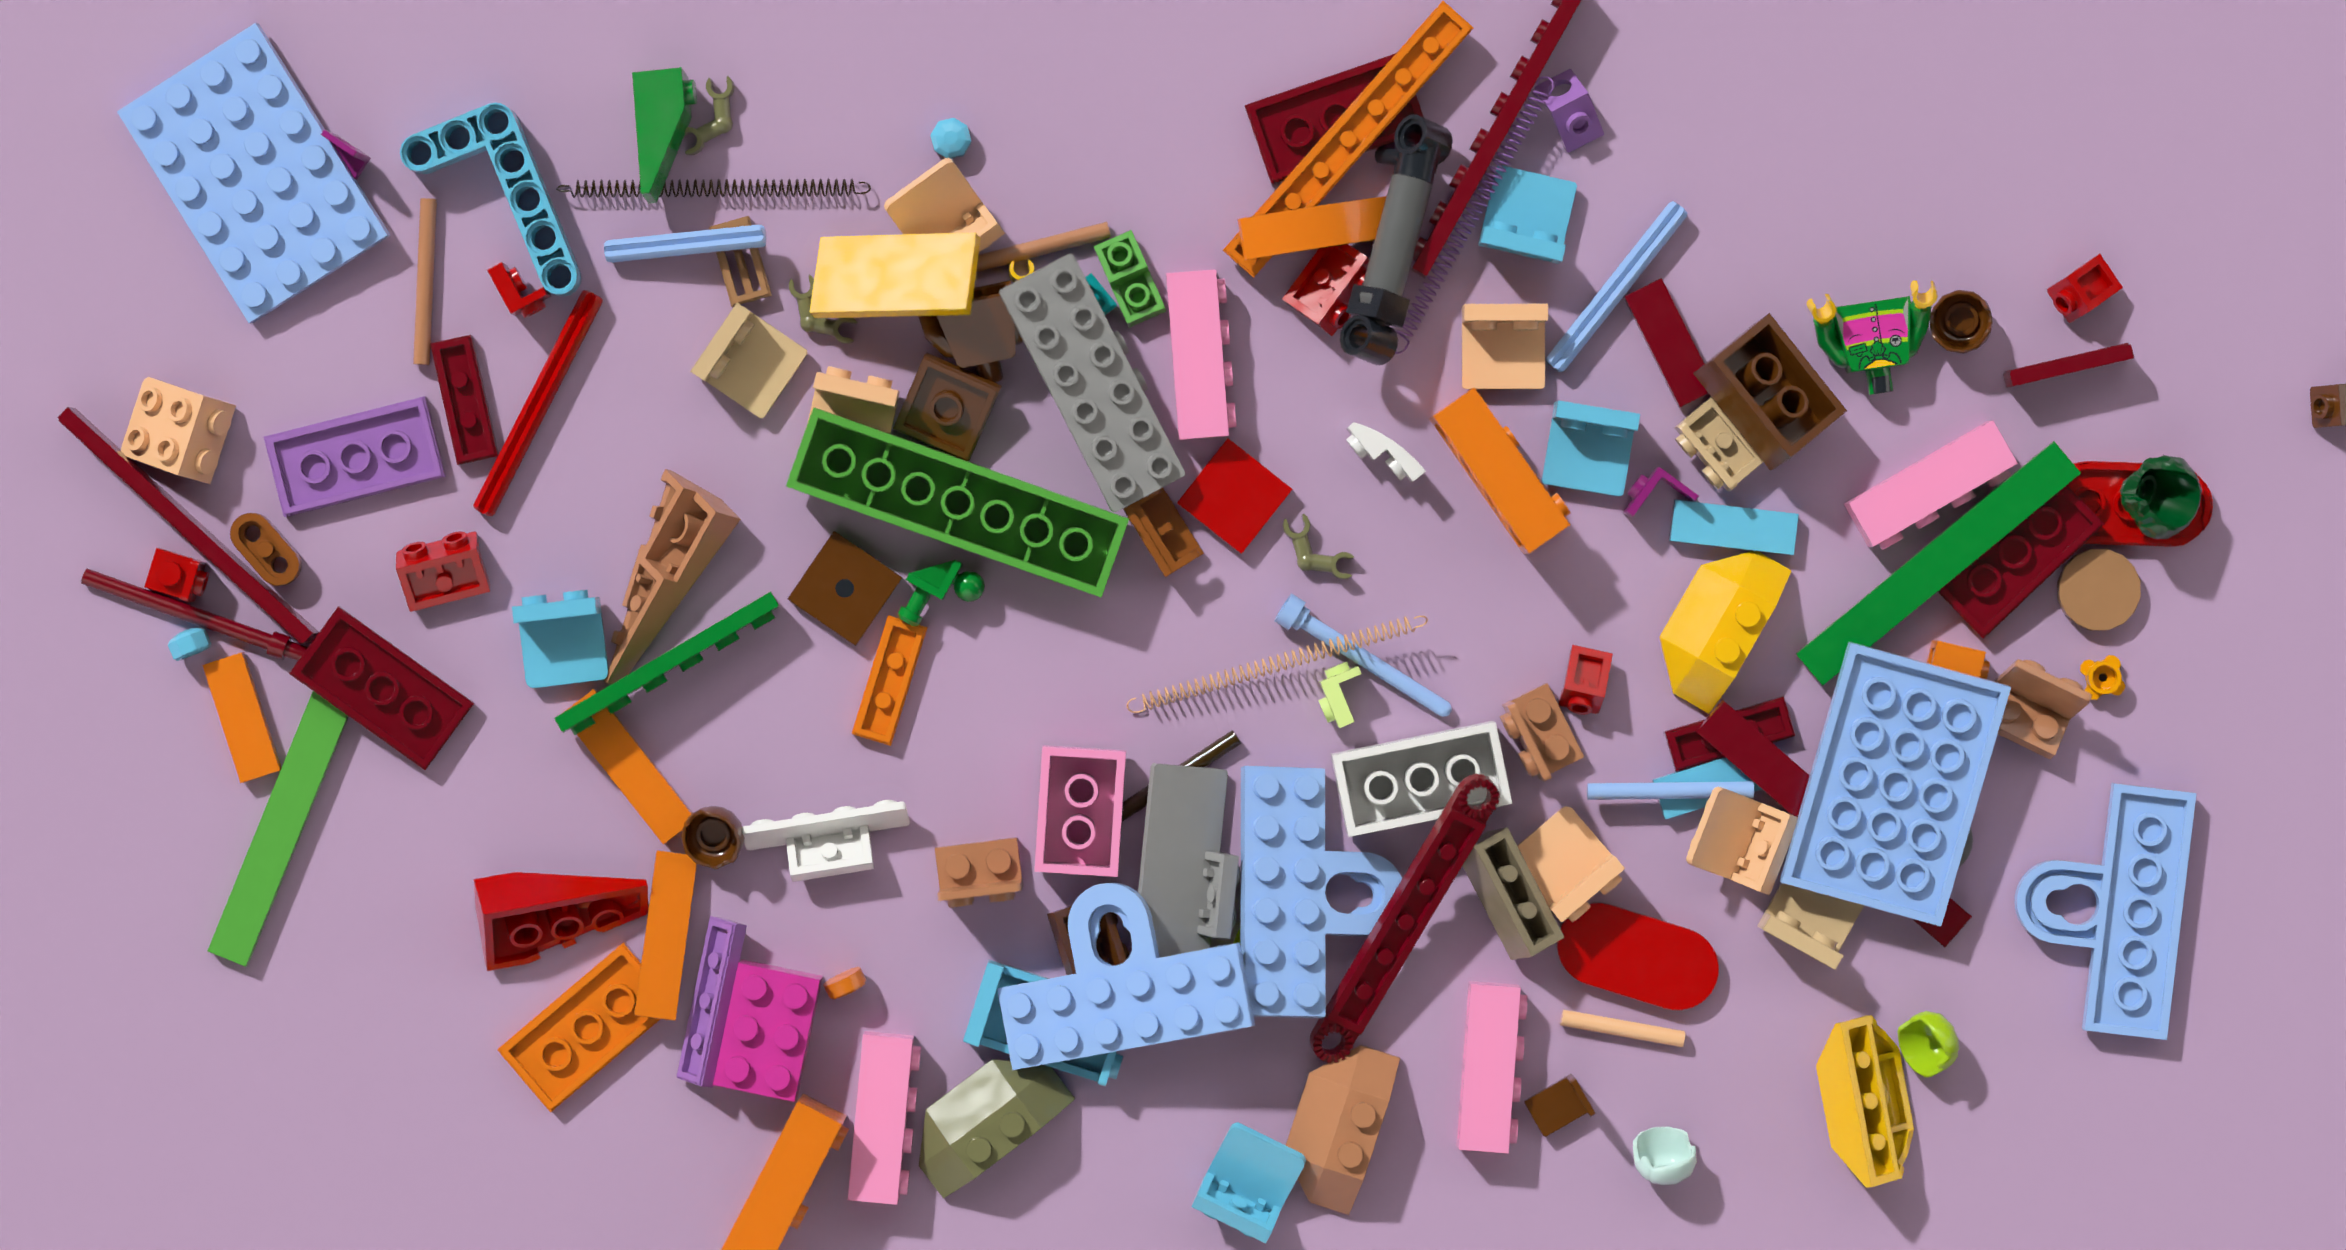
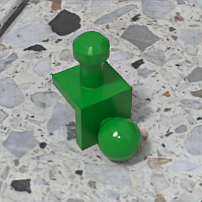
(937, 582)

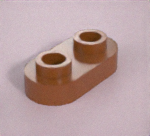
(266, 549)

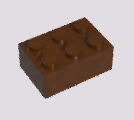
(1770, 392)

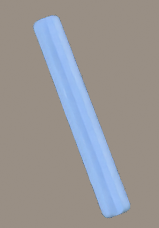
(685, 243)

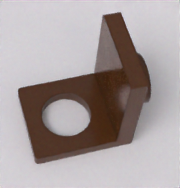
(1558, 1105)

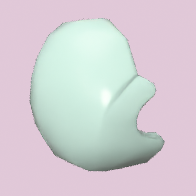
(1664, 1155)

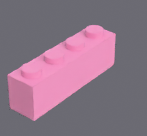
(1198, 354)
(1931, 484)
(1489, 1067)
(882, 1117)

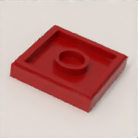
(1234, 496)

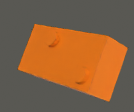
(1500, 471)
(787, 1176)

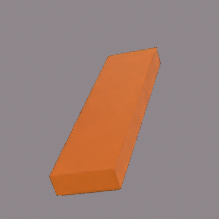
(635, 774)
(665, 936)

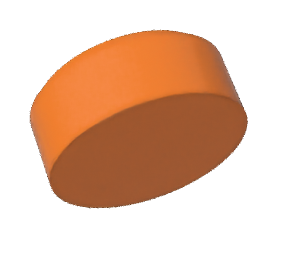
(845, 983)

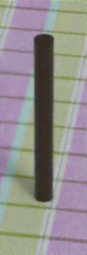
(1200, 759)

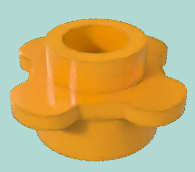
(2109, 667)

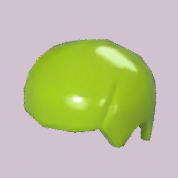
(1928, 1043)

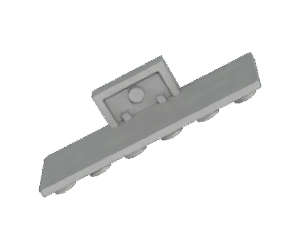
(1092, 382)
(1182, 868)

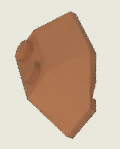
(1341, 1124)

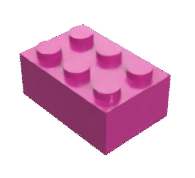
(767, 1030)

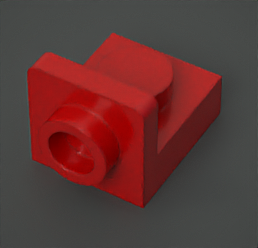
(510, 286)
(2084, 289)
(177, 575)
(1585, 680)

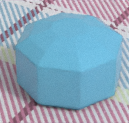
(951, 138)
(189, 643)

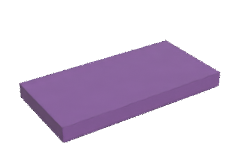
(354, 456)

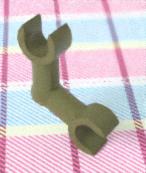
(722, 117)
(819, 325)
(1306, 559)

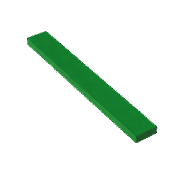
(1940, 560)

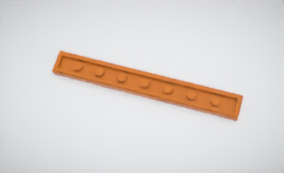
(1363, 121)

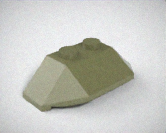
(987, 1120)

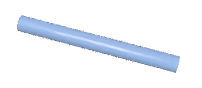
(1664, 790)

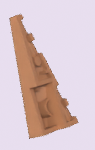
(683, 541)

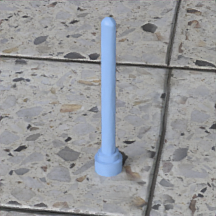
(1297, 616)

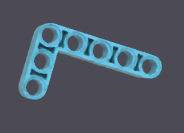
(512, 183)

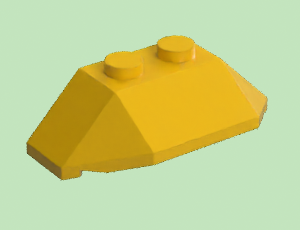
(1719, 624)
(1866, 1100)

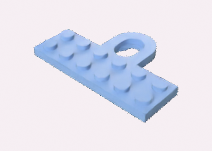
(1286, 886)
(2136, 910)
(1127, 1003)

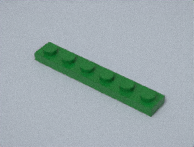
(653, 673)

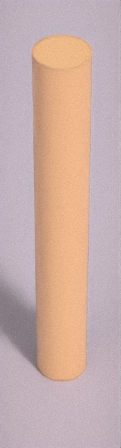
(1622, 1028)

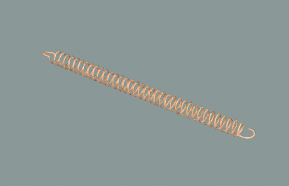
(1278, 660)

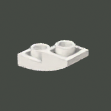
(1373, 443)

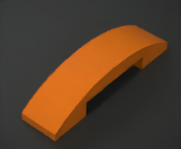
(1310, 228)

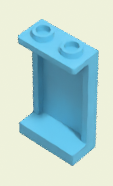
(988, 1029)

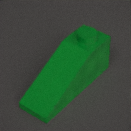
(661, 116)

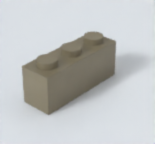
(1511, 895)

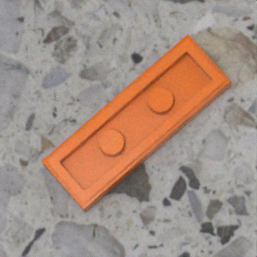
(889, 681)
(242, 717)

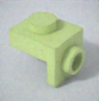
(1334, 704)

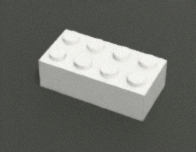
(1416, 776)

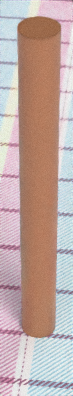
(1043, 246)
(425, 280)

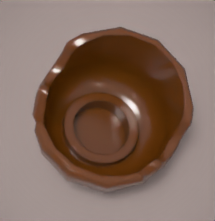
(1961, 321)
(712, 837)

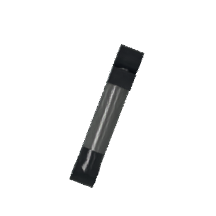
(1379, 300)

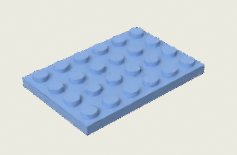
(253, 173)
(1895, 784)

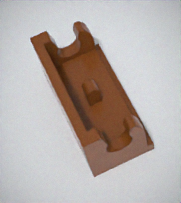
(1163, 531)

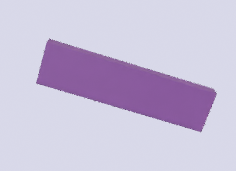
(711, 1001)

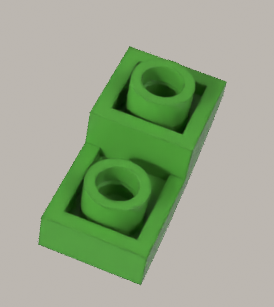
(1130, 278)

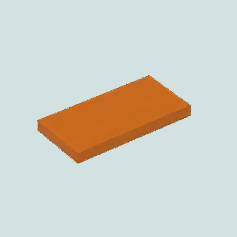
(580, 1030)

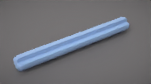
(1616, 286)

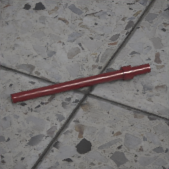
(277, 645)

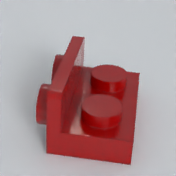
(1326, 286)
(441, 570)

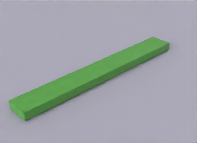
(279, 831)

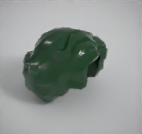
(2162, 496)

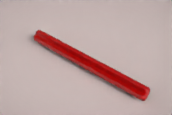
(537, 403)

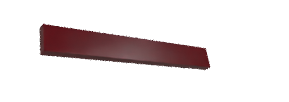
(187, 525)
(1787, 785)

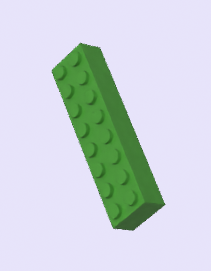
(957, 502)

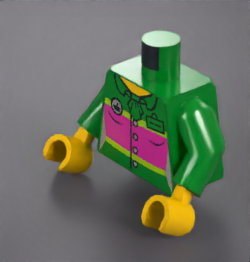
(1874, 334)

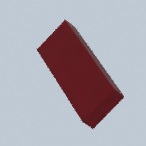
(1667, 340)
(2068, 365)
(464, 399)
(1691, 749)

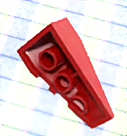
(537, 911)

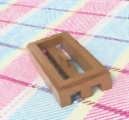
(750, 295)

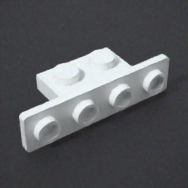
(828, 841)

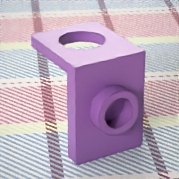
(1572, 111)

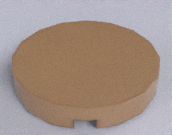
(2098, 589)

